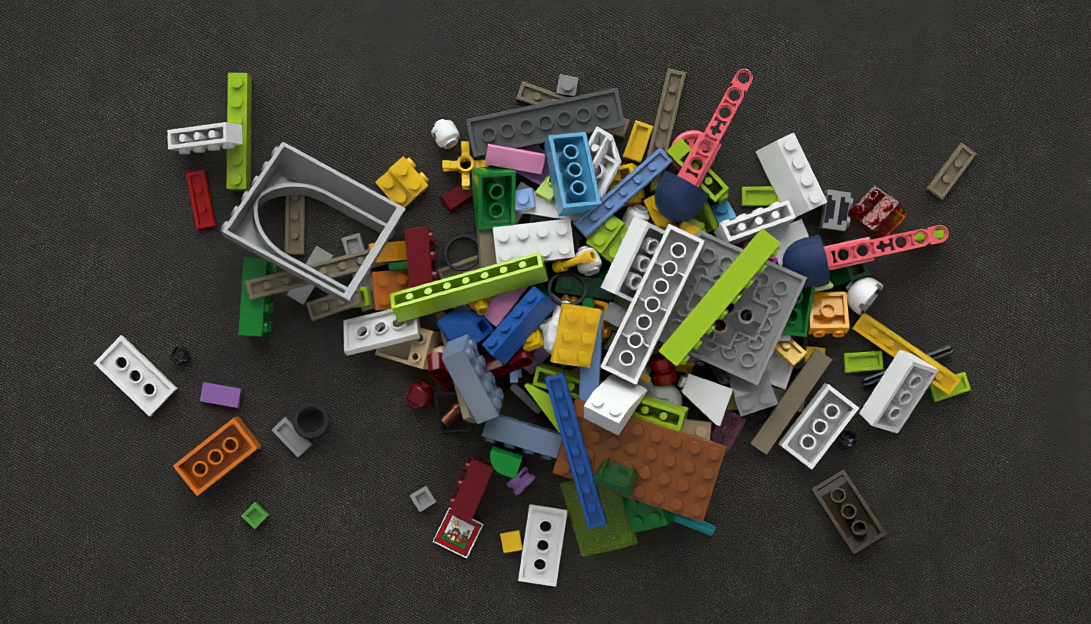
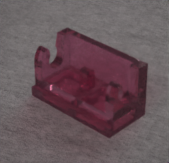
(728, 430)

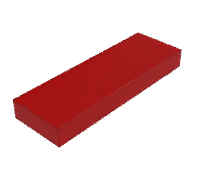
(201, 199)

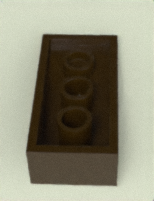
(849, 513)

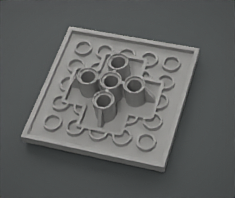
(743, 345)

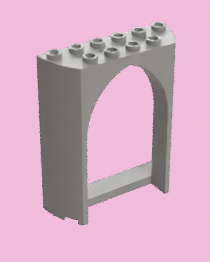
(325, 185)

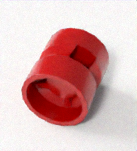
(663, 372)

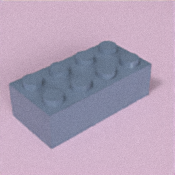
(473, 378)
(523, 435)

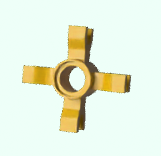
(448, 165)

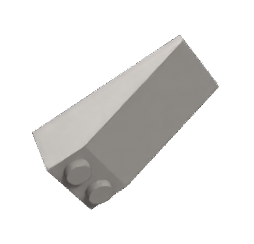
(751, 396)

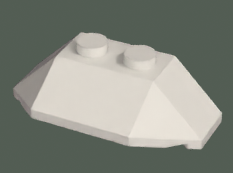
(604, 158)

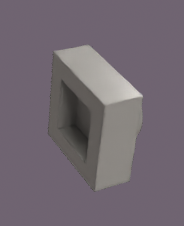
(567, 85)
(423, 498)

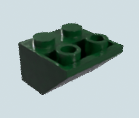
(848, 273)

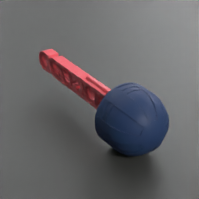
(679, 195)
(814, 260)

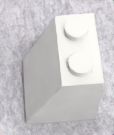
(706, 396)

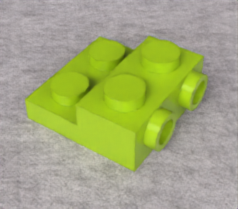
(608, 238)

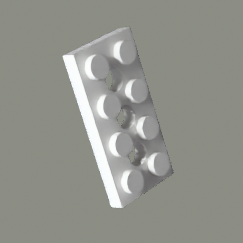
(373, 339)
(122, 376)
(552, 554)

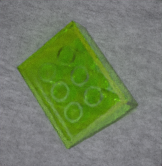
(602, 539)

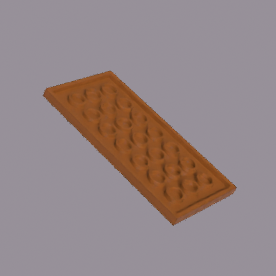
(672, 466)

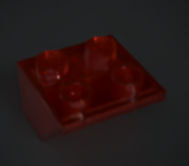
(878, 213)

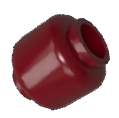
(420, 395)

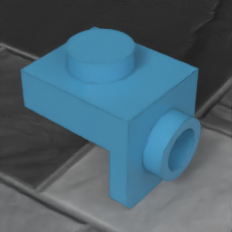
(723, 211)

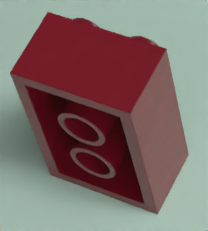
(420, 256)
(471, 488)

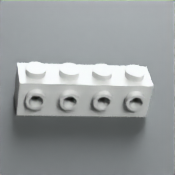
(205, 137)
(747, 226)

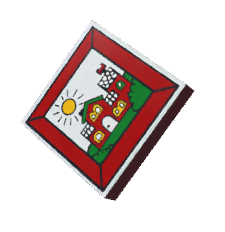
(458, 534)

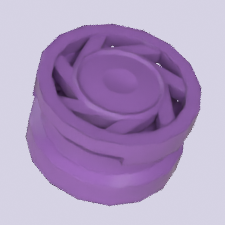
(522, 480)

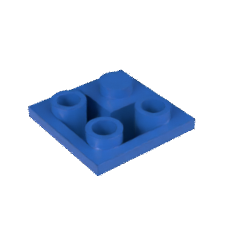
(464, 321)

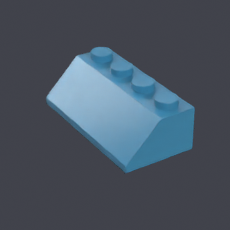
(571, 173)

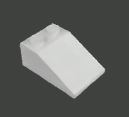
(613, 403)

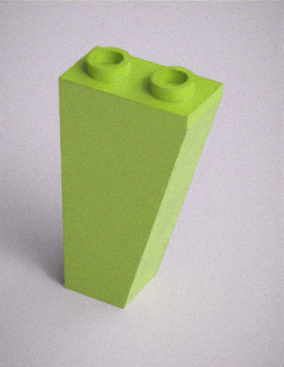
(711, 183)

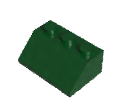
(573, 286)

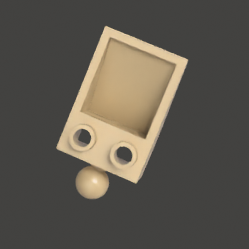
(413, 351)

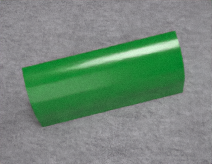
(505, 460)

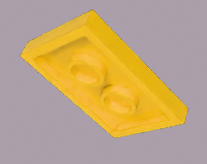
(575, 335)

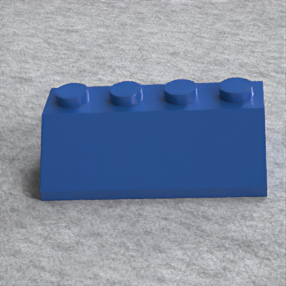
(519, 324)

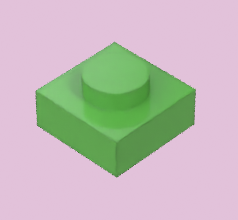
(255, 515)

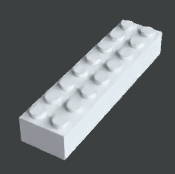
(653, 304)

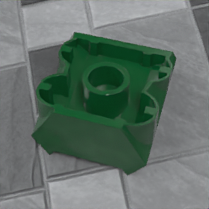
(616, 477)

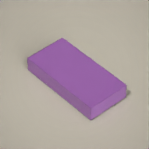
(221, 394)

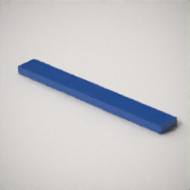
(576, 450)

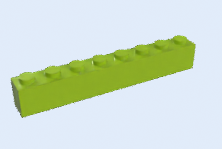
(468, 287)
(719, 297)
(649, 408)

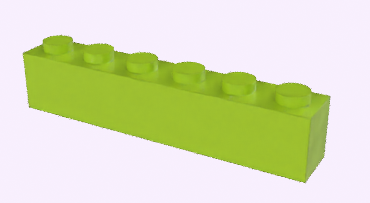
(239, 113)

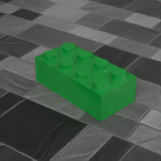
(255, 313)
(645, 516)

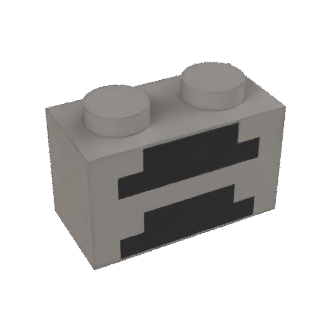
(835, 211)

